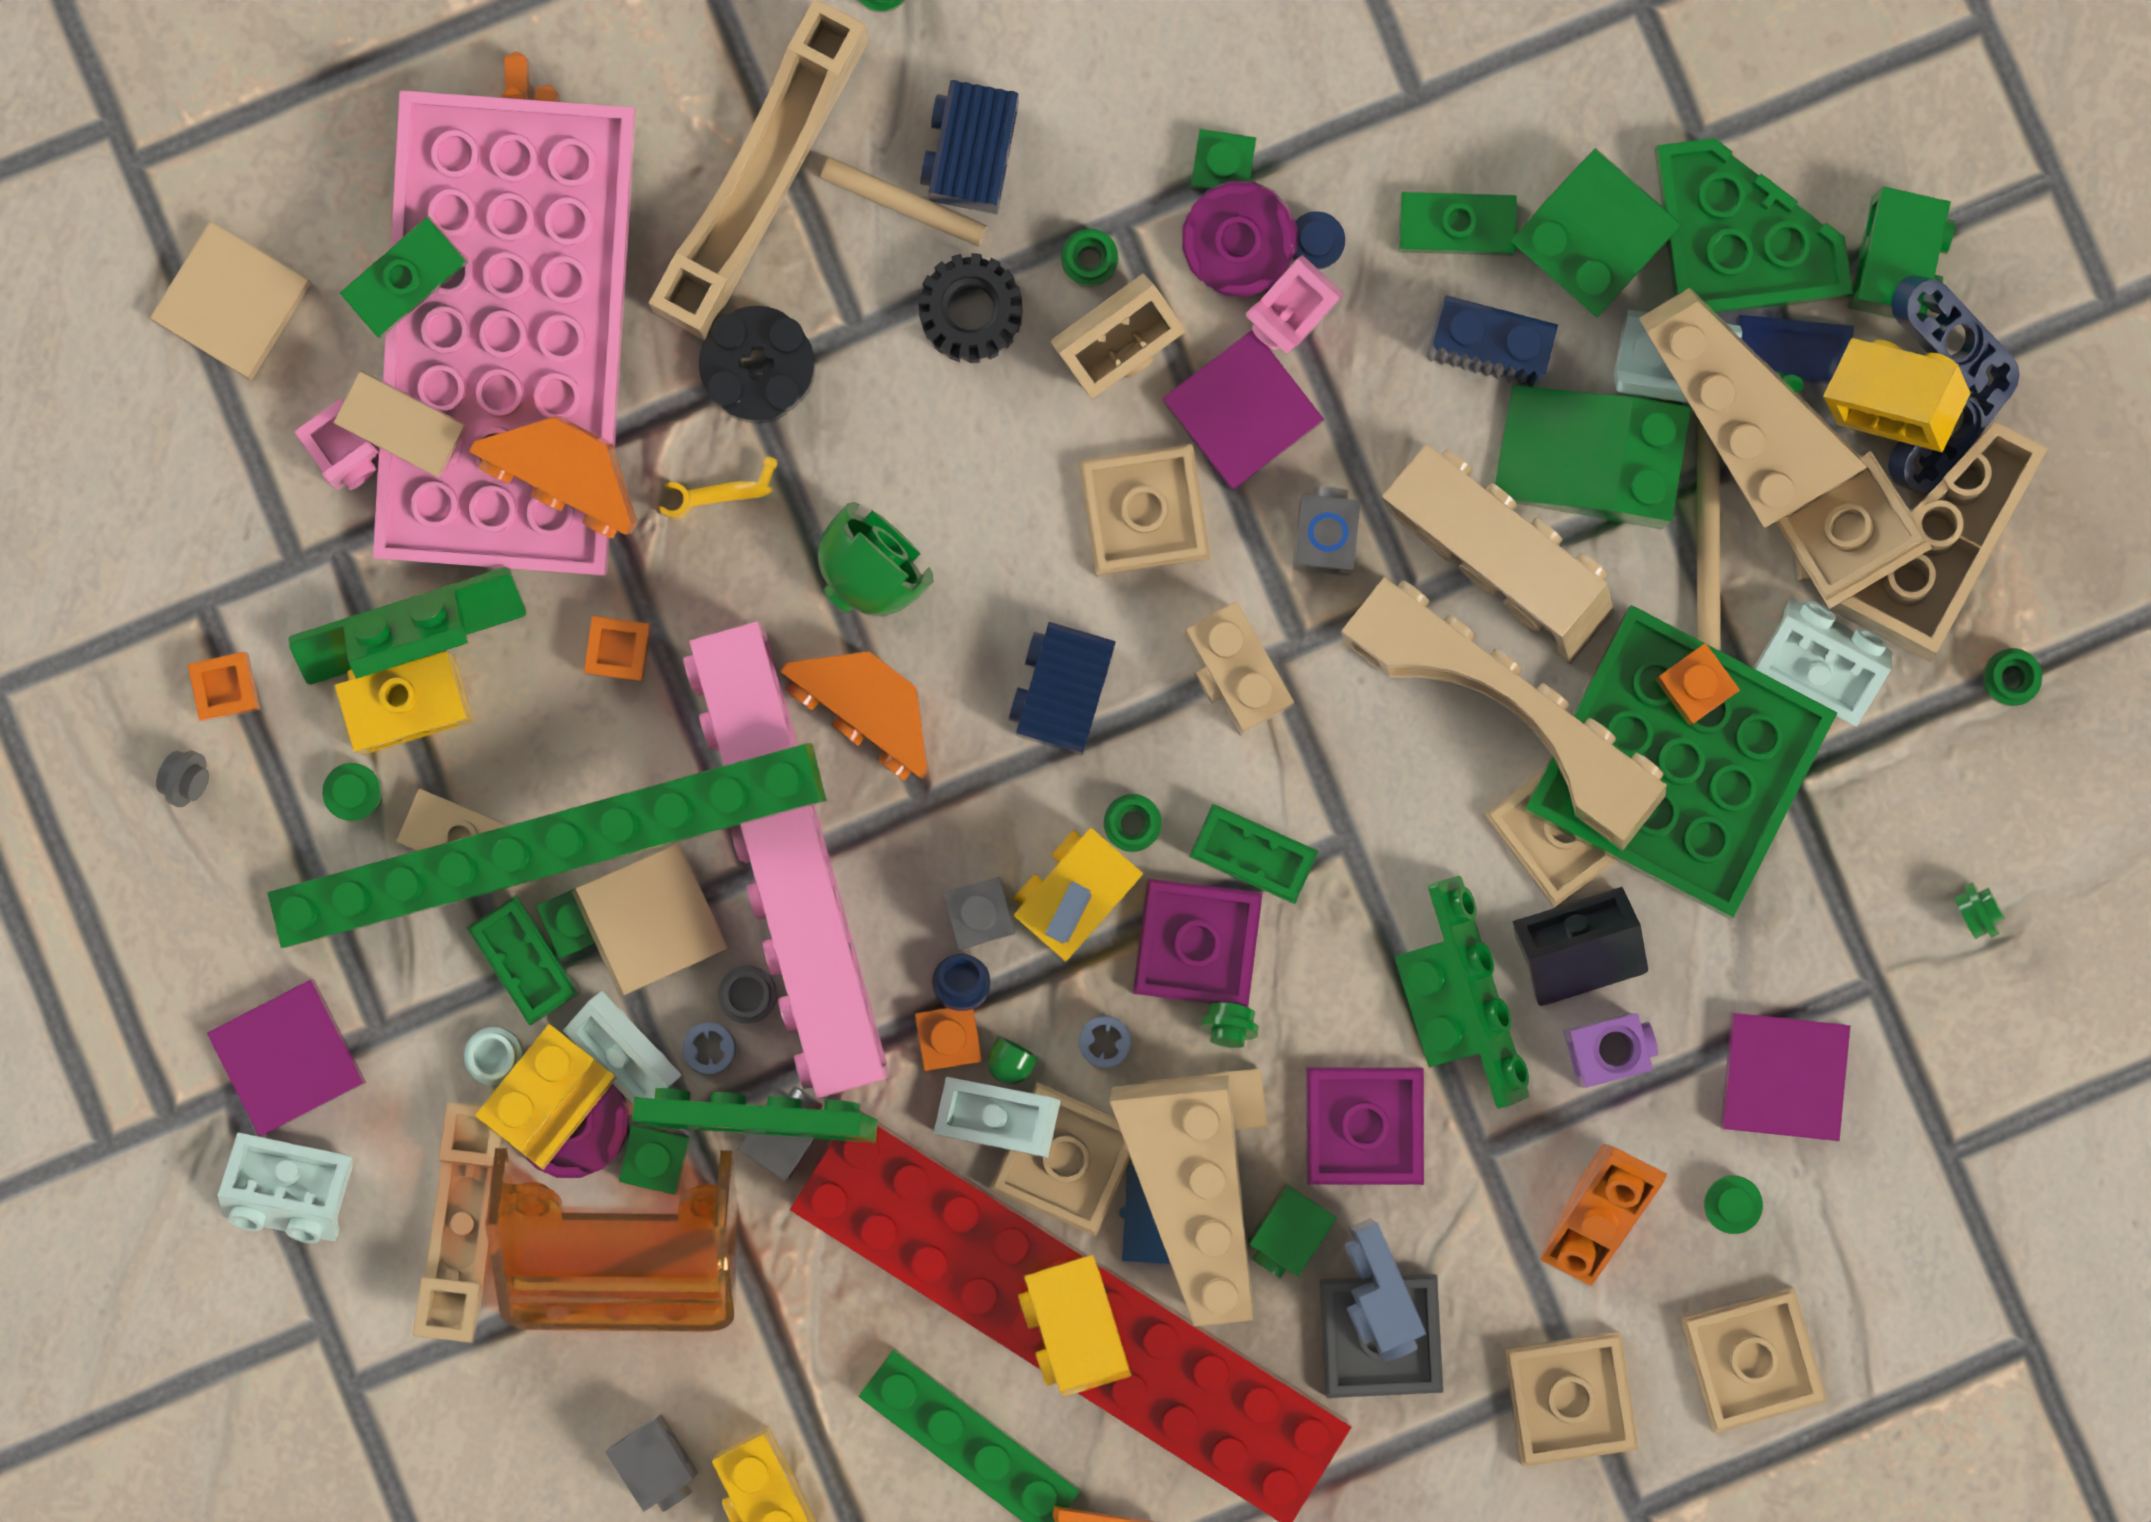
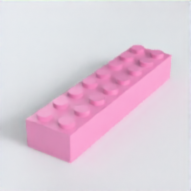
(791, 871)

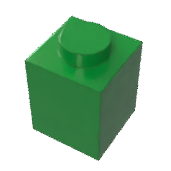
(1289, 1232)

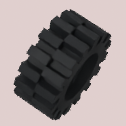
(964, 273)

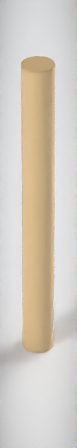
(1708, 539)

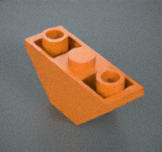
(565, 468)
(868, 704)
(1601, 1213)

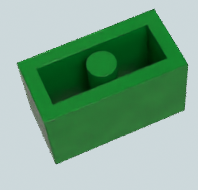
(1899, 241)

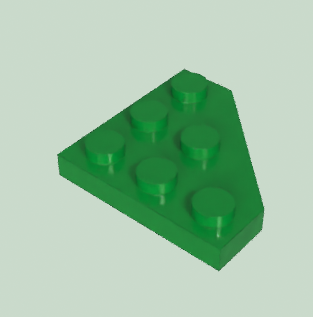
(1744, 235)

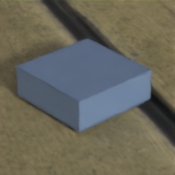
(1069, 912)

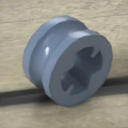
(1122, 1045)
(691, 1051)

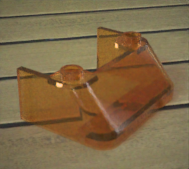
(613, 1266)

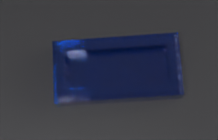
(1797, 346)

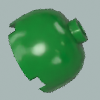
(869, 564)

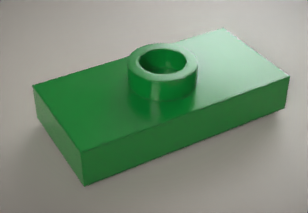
(1457, 223)
(404, 277)
(1253, 854)
(523, 960)

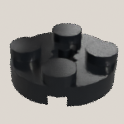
(735, 338)

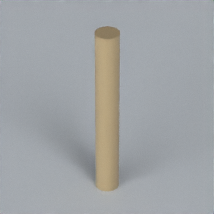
(903, 201)

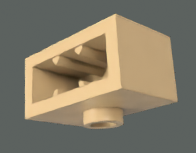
(1118, 336)
(1237, 668)

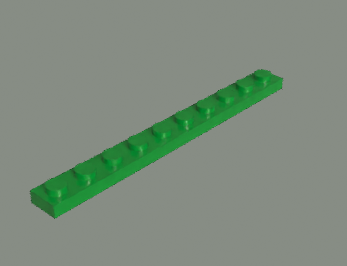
(548, 845)

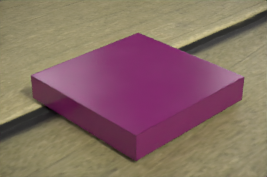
(1242, 410)
(1197, 943)
(286, 1057)
(1785, 1076)
(1364, 1126)

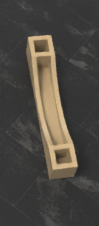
(736, 219)
(1410, 641)

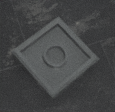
(1357, 1368)

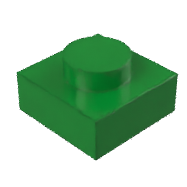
(1221, 159)
(565, 924)
(654, 1159)

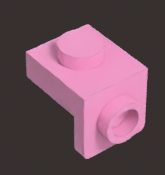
(1293, 306)
(338, 452)

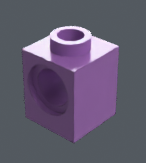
(1584, 1049)

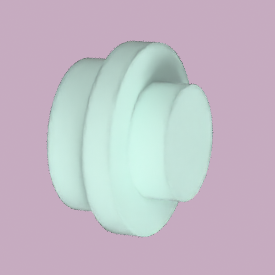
(492, 1055)

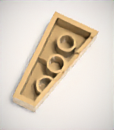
(1756, 421)
(1963, 526)
(1502, 549)
(1190, 1175)

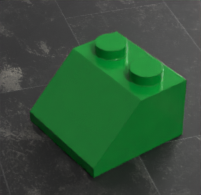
(1596, 232)

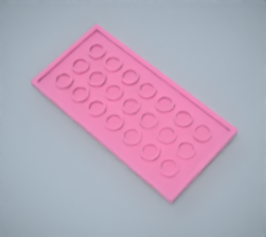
(521, 329)

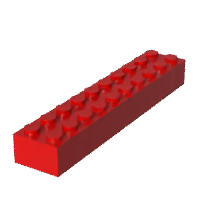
(973, 1261)

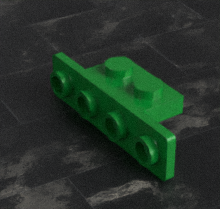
(407, 628)
(1457, 997)

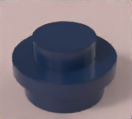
(1319, 239)
(961, 982)

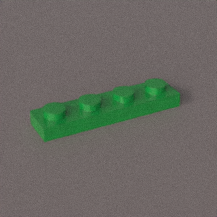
(780, 1117)
(967, 1440)

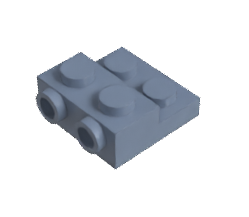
(1382, 1306)

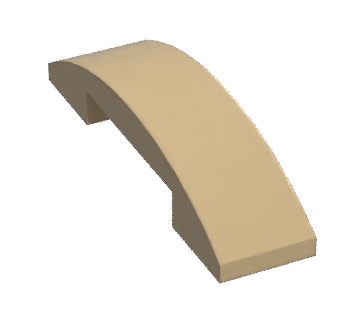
(458, 1241)

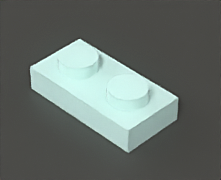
(621, 1048)
(997, 1117)

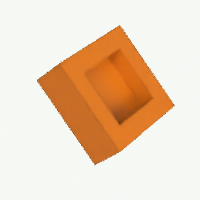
(617, 649)
(1697, 684)
(223, 686)
(948, 1038)

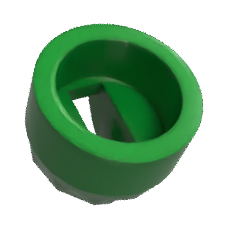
(1010, 1062)

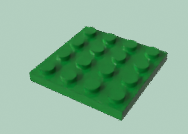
(1723, 774)

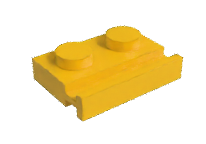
(545, 1096)

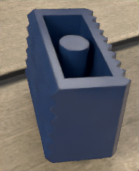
(971, 146)
(1492, 341)
(1063, 687)

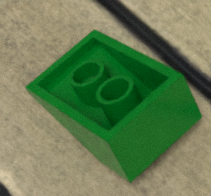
(1593, 454)

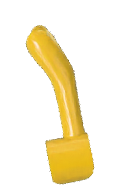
(721, 492)

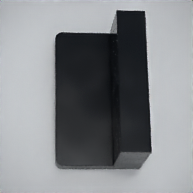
(1582, 946)

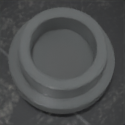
(182, 777)
(747, 994)

